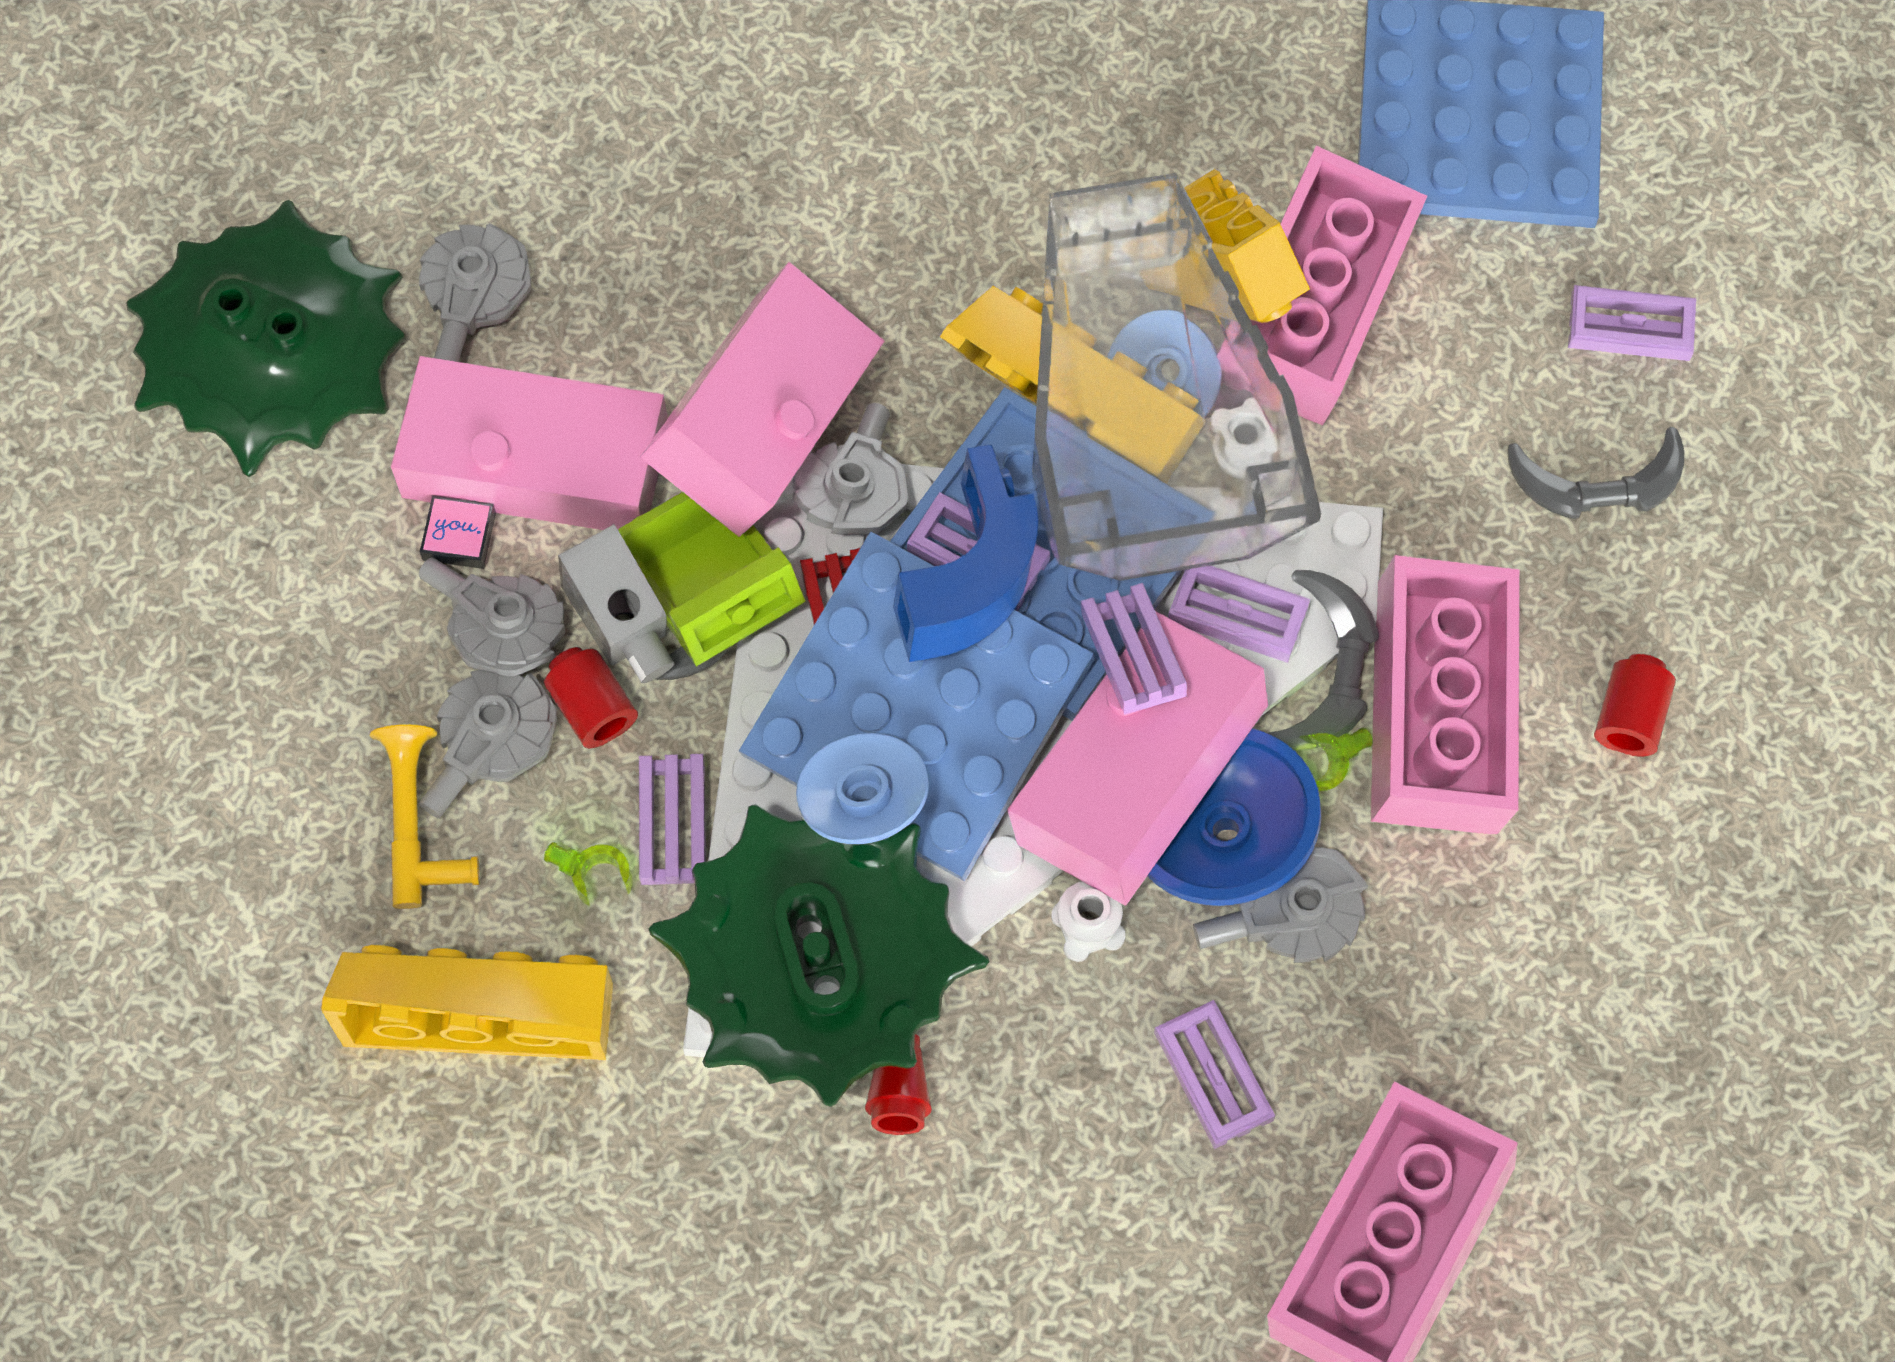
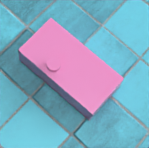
(1348, 241)
(763, 400)
(528, 444)
(1446, 696)
(1130, 781)
(1393, 1234)

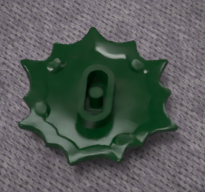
(217, 343)
(757, 979)

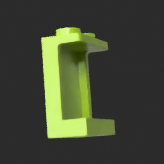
(708, 577)

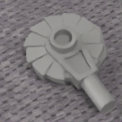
(474, 281)
(853, 484)
(499, 623)
(492, 733)
(1301, 919)

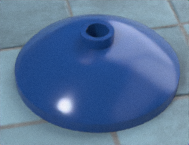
(1272, 806)

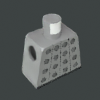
(607, 582)

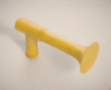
(409, 873)

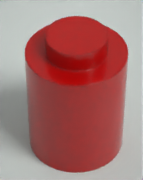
(589, 696)
(1635, 705)

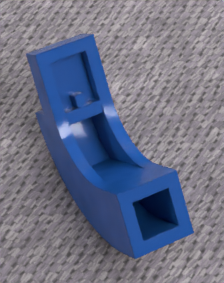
(969, 598)

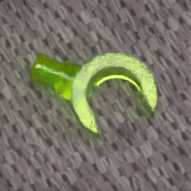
(1339, 753)
(579, 863)

